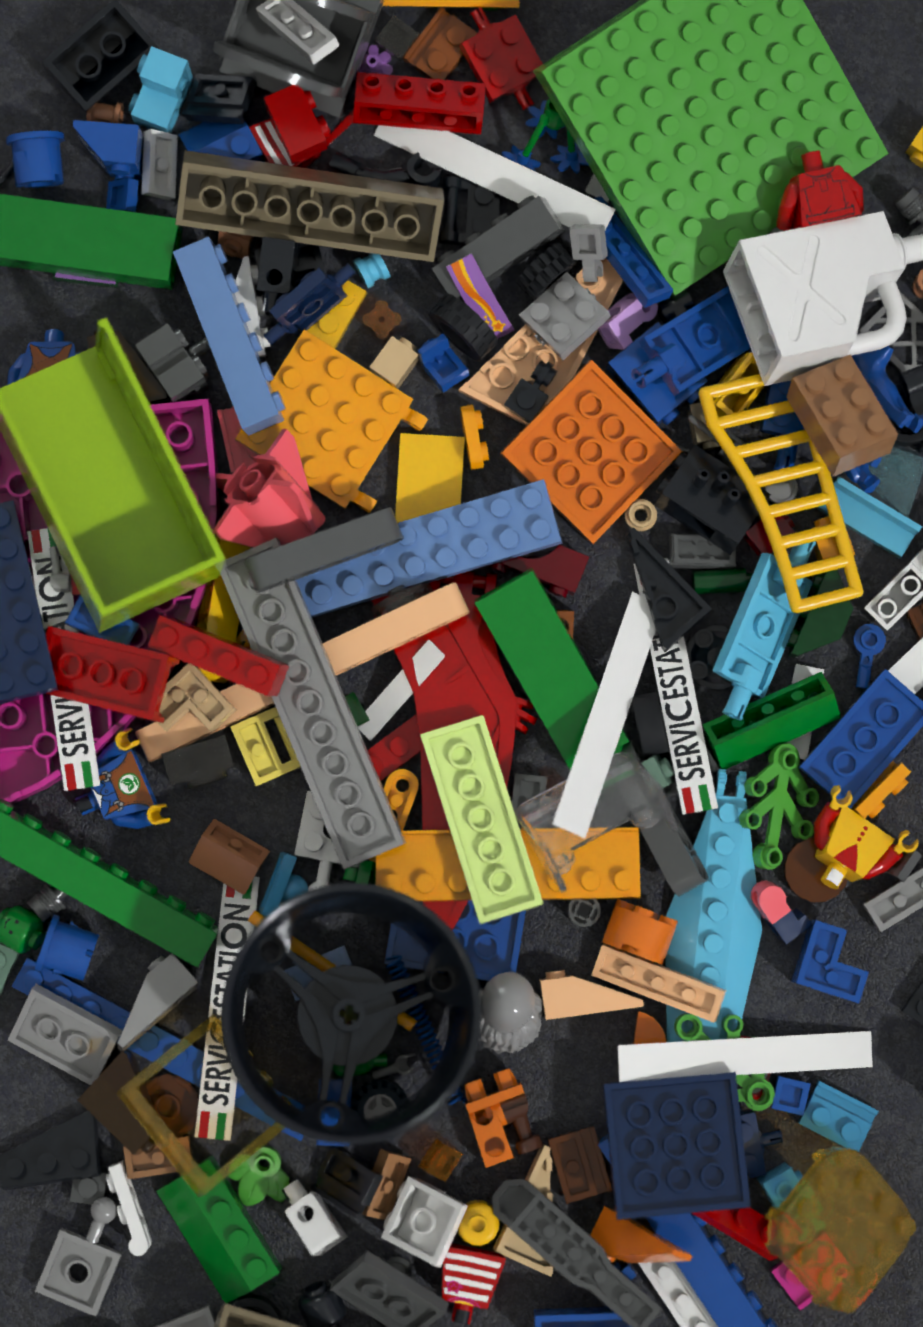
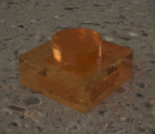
(440, 1160)

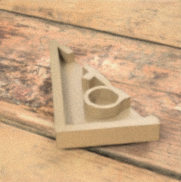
(508, 1242)

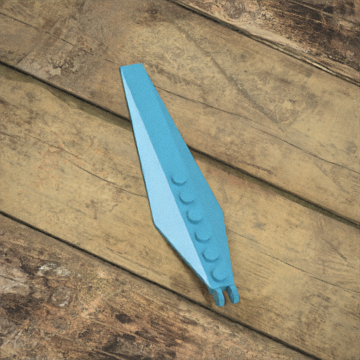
(717, 920)

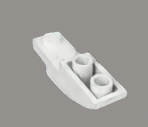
(898, 593)

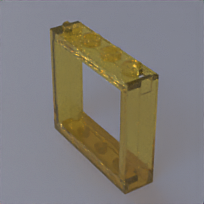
(162, 1134)

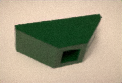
(822, 624)

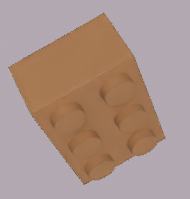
(841, 415)

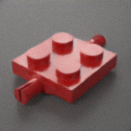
(501, 58)

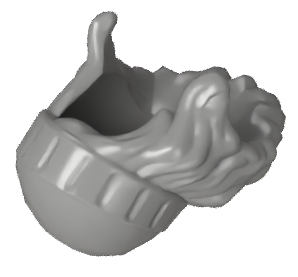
(509, 1013)

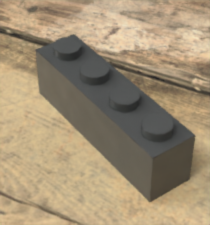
(505, 243)

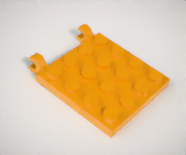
(337, 418)

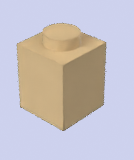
(395, 361)

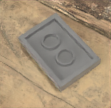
(64, 1034)

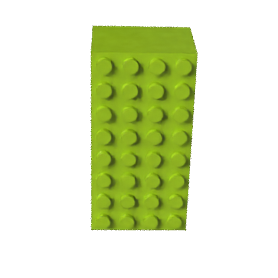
(108, 483)

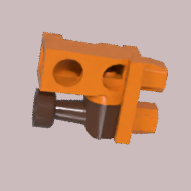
(495, 1110)

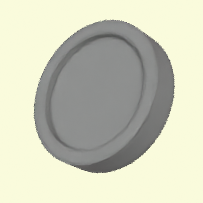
(782, 491)

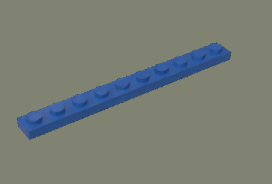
(150, 1045)

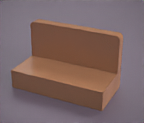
(228, 856)

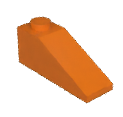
(633, 1242)

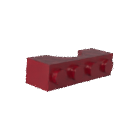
(558, 569)

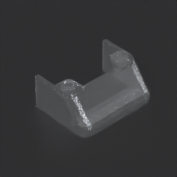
(625, 796)

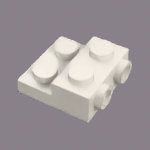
(423, 1220)

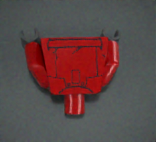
(818, 196)

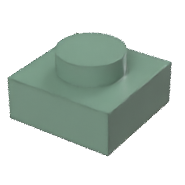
(660, 770)

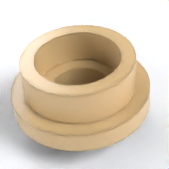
(648, 508)

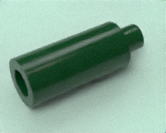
(721, 581)

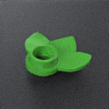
(259, 1180)

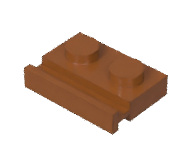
(437, 47)

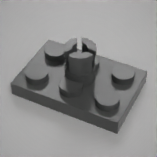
(388, 1292)

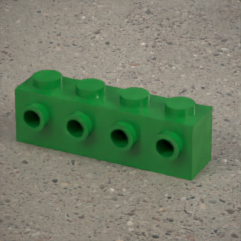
(772, 721)

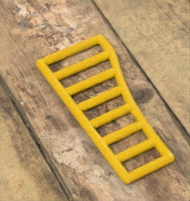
(769, 512)

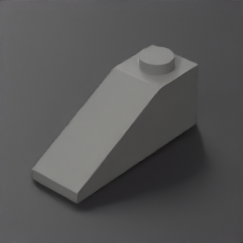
(161, 992)

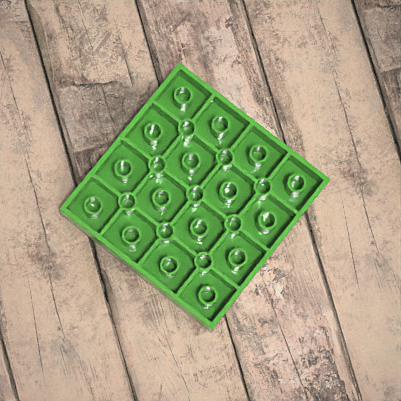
(704, 120)

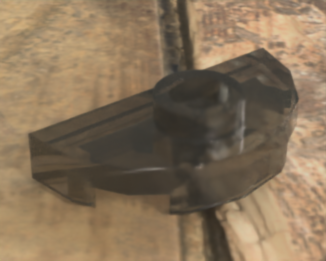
(400, 596)

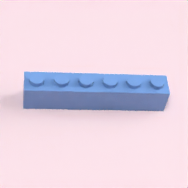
(229, 335)

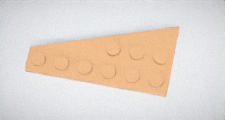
(523, 353)

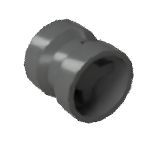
(583, 907)

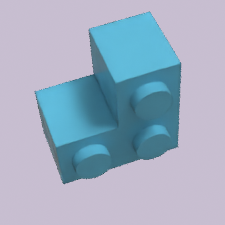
(164, 90)

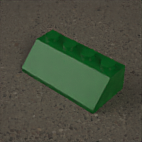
(221, 1234)

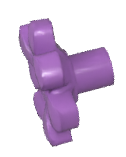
(376, 63)

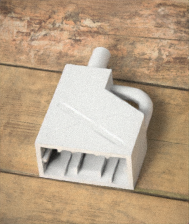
(807, 291)

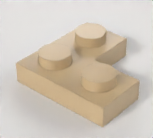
(194, 692)

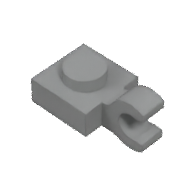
(590, 246)

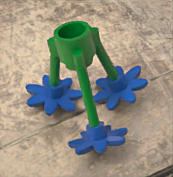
(547, 120)

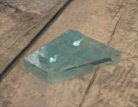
(899, 478)

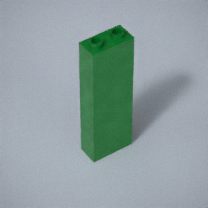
(88, 241)
(543, 659)

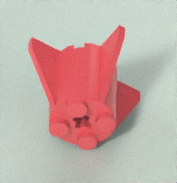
(269, 498)

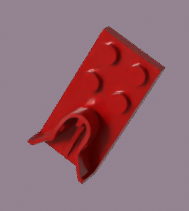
(109, 673)

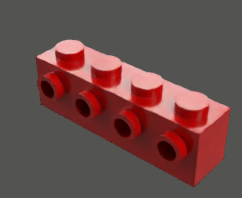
(419, 103)

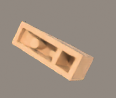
(575, 996)

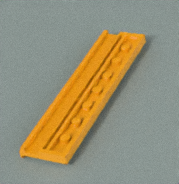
(431, 870)

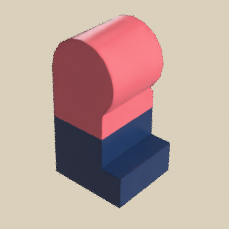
(772, 906)

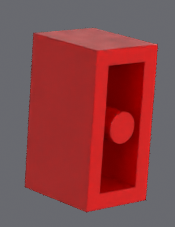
(296, 122)

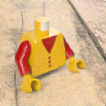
(852, 844)

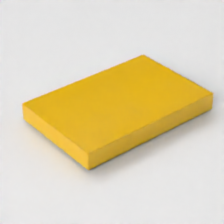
(428, 474)

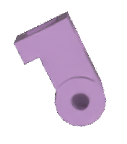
(625, 318)

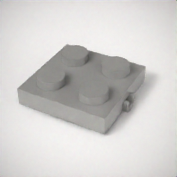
(564, 316)

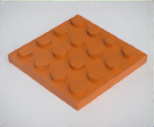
(591, 451)

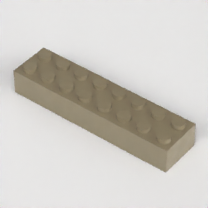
(309, 206)

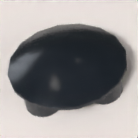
(703, 653)

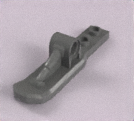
(570, 1250)

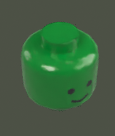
(21, 929)

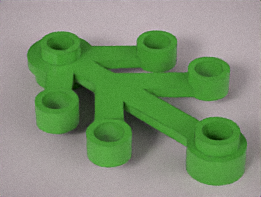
(778, 802)
(744, 1081)

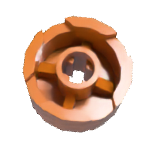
(639, 931)

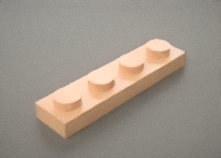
(659, 983)

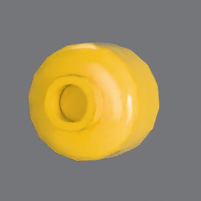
(478, 1223)

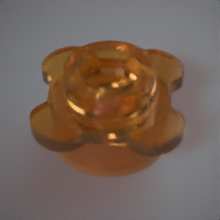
(381, 328)

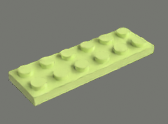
(481, 819)

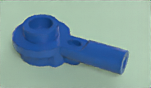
(868, 642)

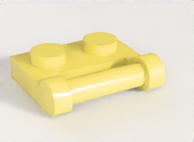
(259, 748)

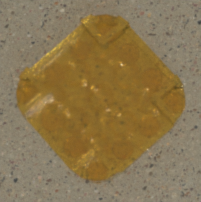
(840, 1229)

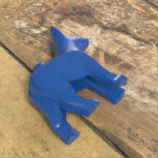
(873, 369)

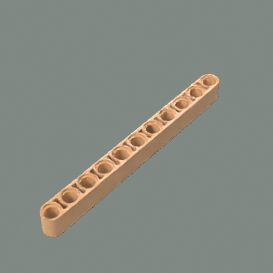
(343, 652)

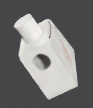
(322, 1230)

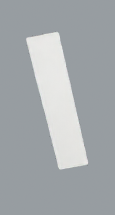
(400, 690)

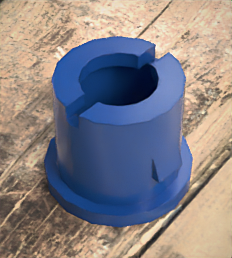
(37, 158)
(66, 949)

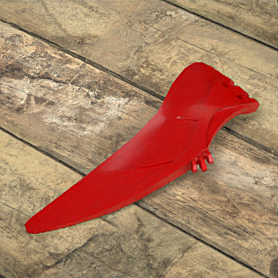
(458, 689)

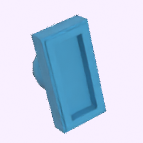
(282, 884)

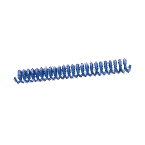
(424, 1021)

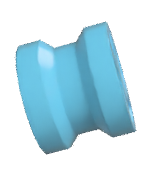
(371, 269)

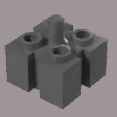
(176, 363)

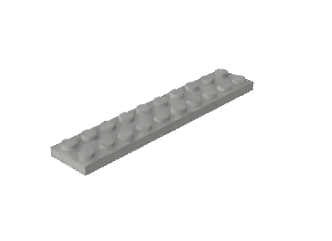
(316, 715)

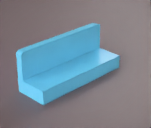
(874, 518)

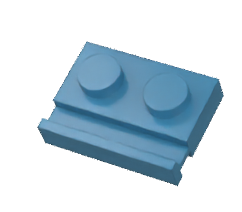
(838, 1116)

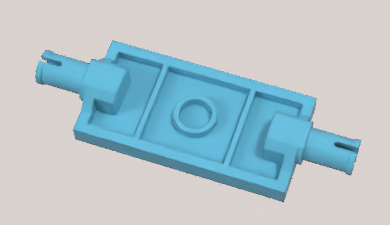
(760, 631)

